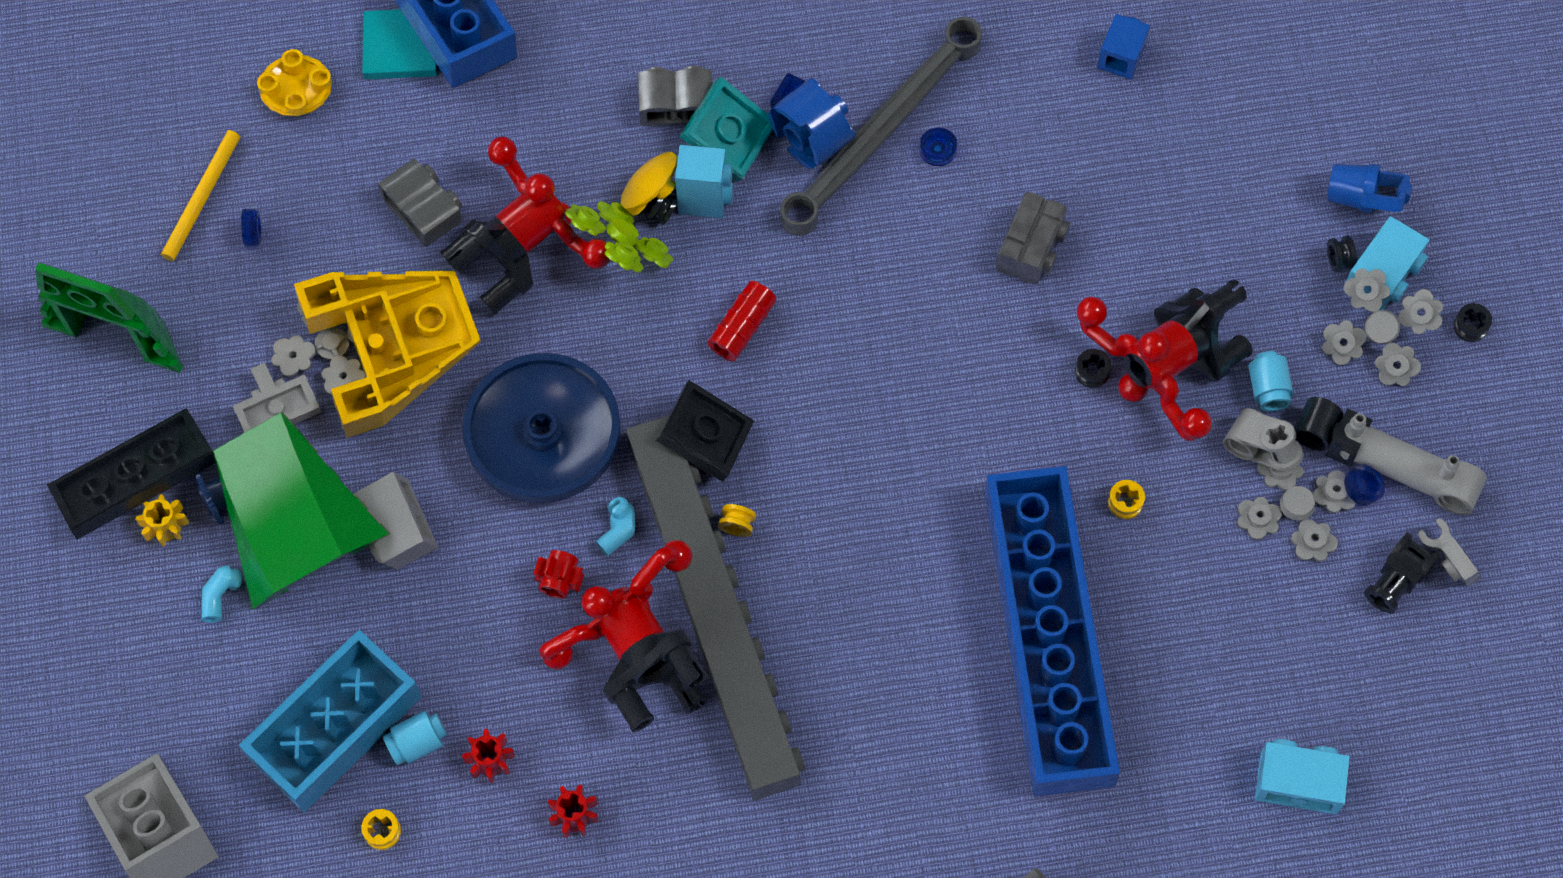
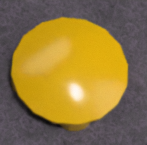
(294, 84)
(650, 181)

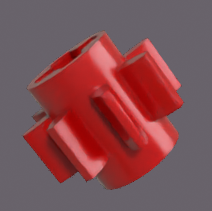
(558, 574)
(489, 745)
(567, 801)

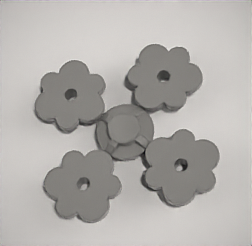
(1382, 327)
(330, 344)
(1298, 505)

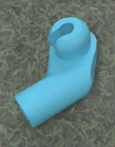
(622, 526)
(215, 587)

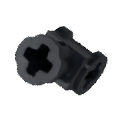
(1405, 569)

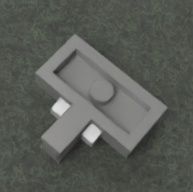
(292, 398)

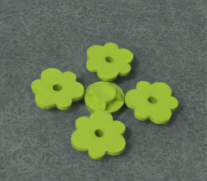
(623, 233)

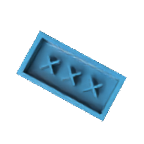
(331, 720)

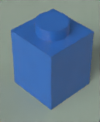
(1123, 46)

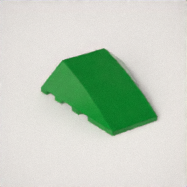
(72, 297)
(288, 508)

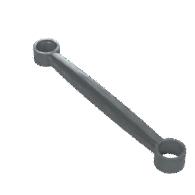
(881, 125)

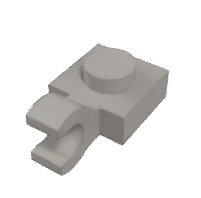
(1456, 562)

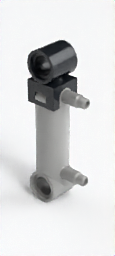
(1351, 438)

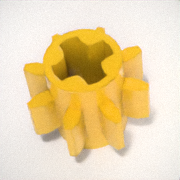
(162, 520)

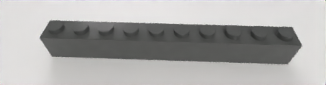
(718, 616)

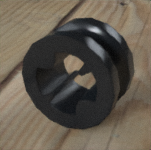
(661, 208)
(1341, 253)
(1471, 332)
(1096, 356)

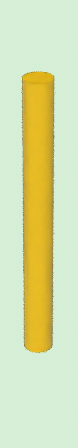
(200, 196)

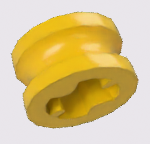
(1119, 508)
(737, 520)
(383, 816)

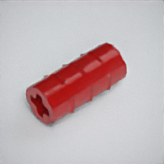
(742, 321)

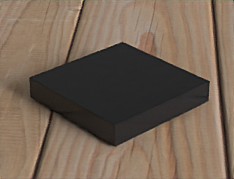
(705, 430)

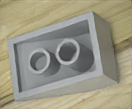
(150, 823)

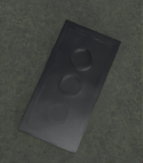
(131, 473)

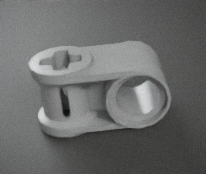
(1264, 441)

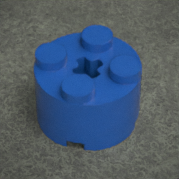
(811, 123)

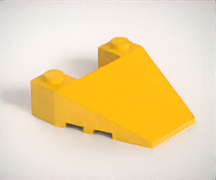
(403, 330)

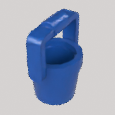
(1358, 188)

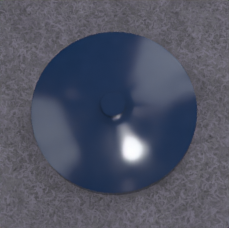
(541, 427)

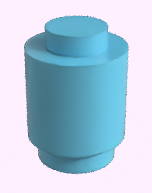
(1271, 381)
(415, 737)

